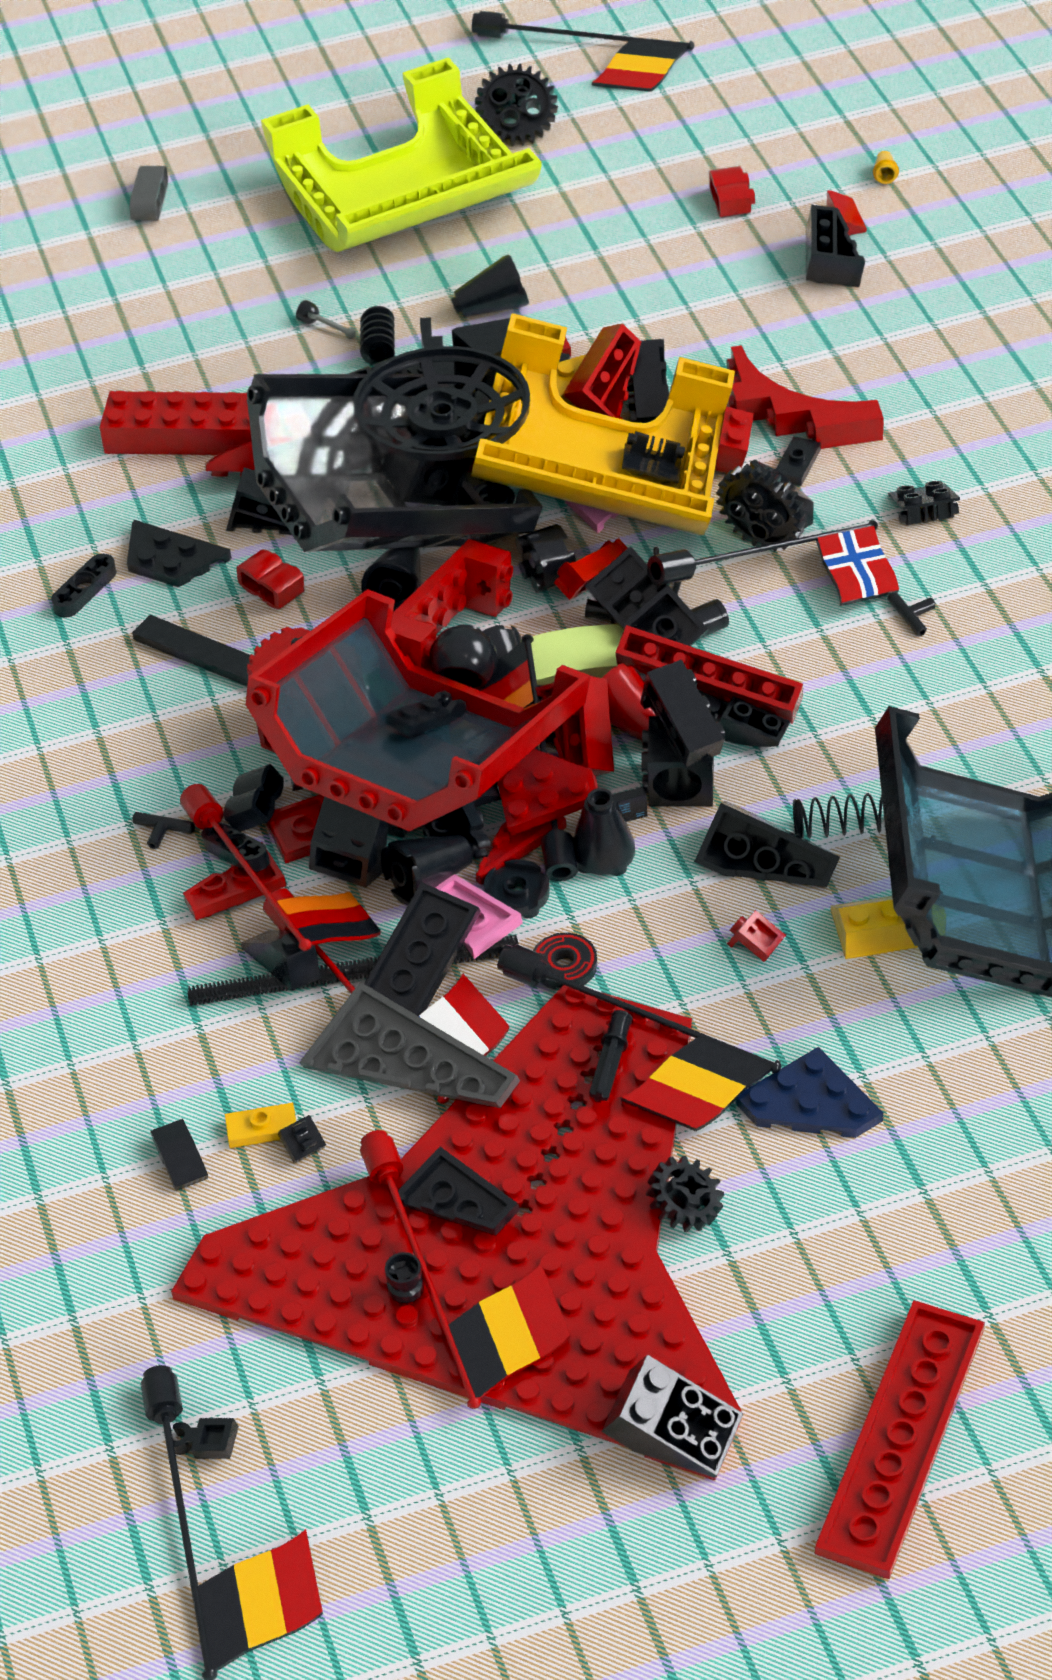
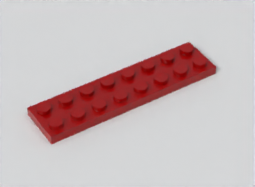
(900, 1440)

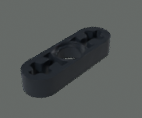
(70, 599)
(252, 850)

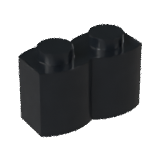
(253, 798)

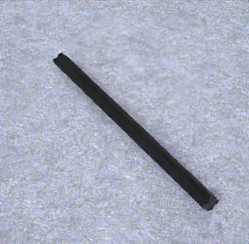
(356, 969)

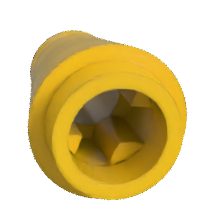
(885, 168)

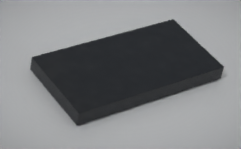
(422, 948)

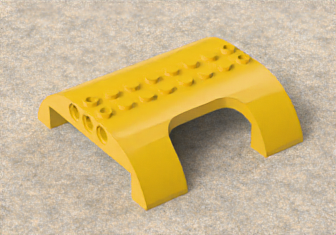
(581, 452)

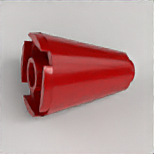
(624, 697)

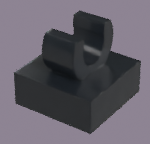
(301, 1139)

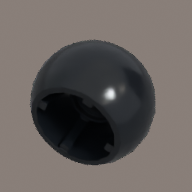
(464, 655)

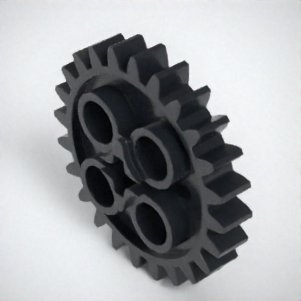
(505, 85)
(760, 506)

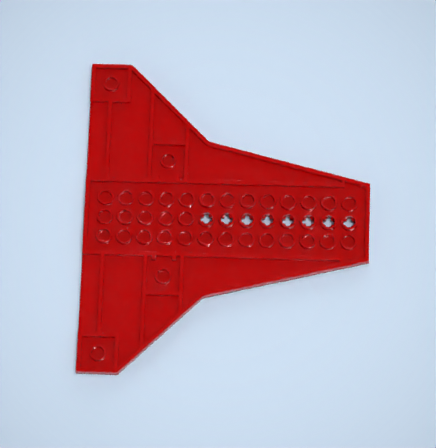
(323, 1259)

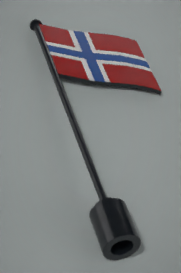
(848, 555)

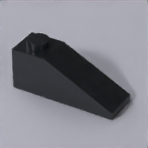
(281, 956)

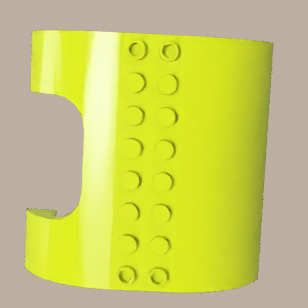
(440, 171)

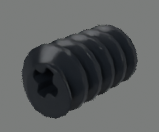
(377, 334)

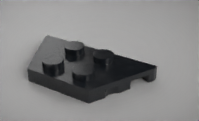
(170, 555)

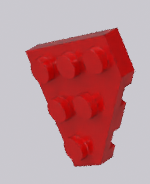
(543, 790)

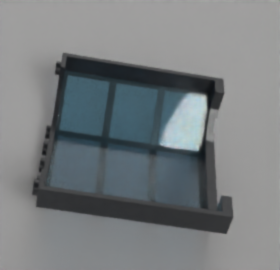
(967, 866)

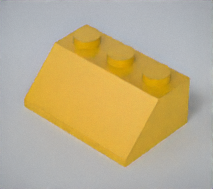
(870, 928)

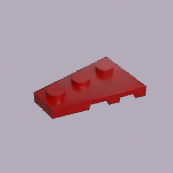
(230, 889)

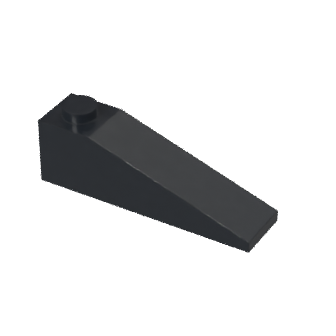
(758, 849)

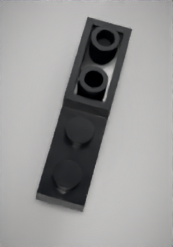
(747, 723)

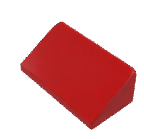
(848, 210)

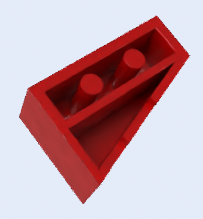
(605, 372)
(587, 733)

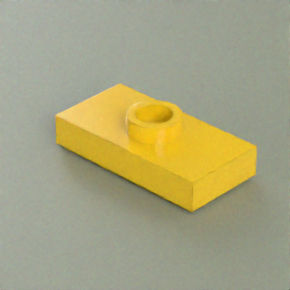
(258, 1124)

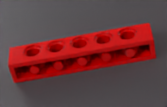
(713, 673)

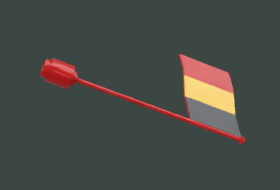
(497, 1333)

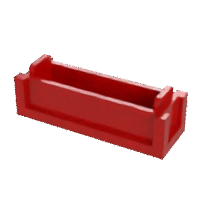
(577, 574)

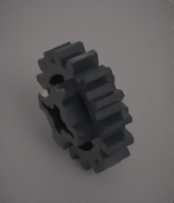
(685, 1193)

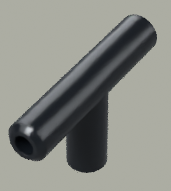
(910, 613)
(161, 825)

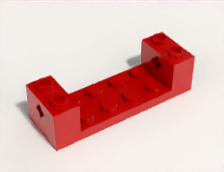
(471, 578)

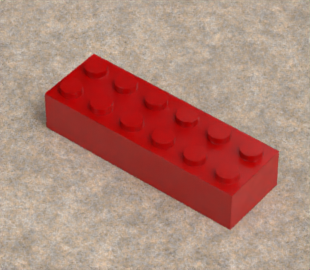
(174, 422)

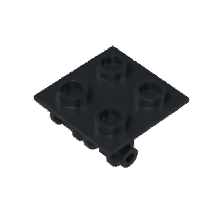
(641, 461)
(933, 494)

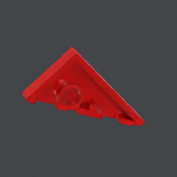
(513, 847)

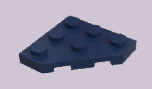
(810, 1097)

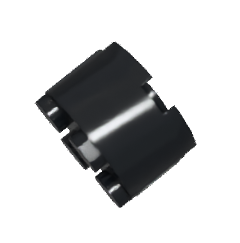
(543, 555)

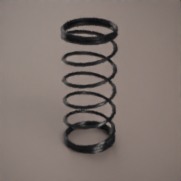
(799, 814)

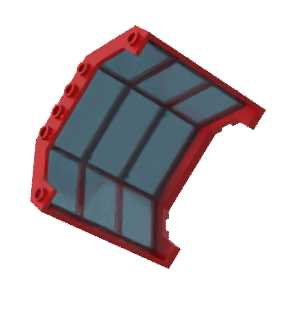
(328, 710)

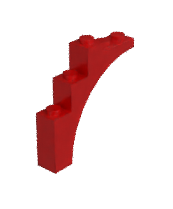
(791, 412)

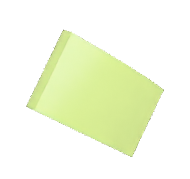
(581, 648)

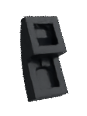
(179, 1154)

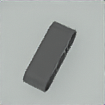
(148, 193)

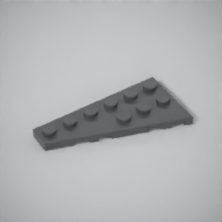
(396, 1048)

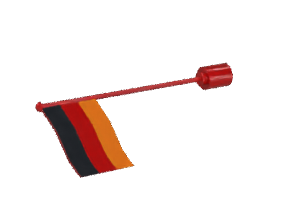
(309, 918)

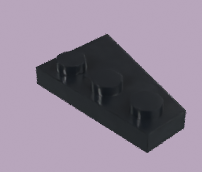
(457, 1194)

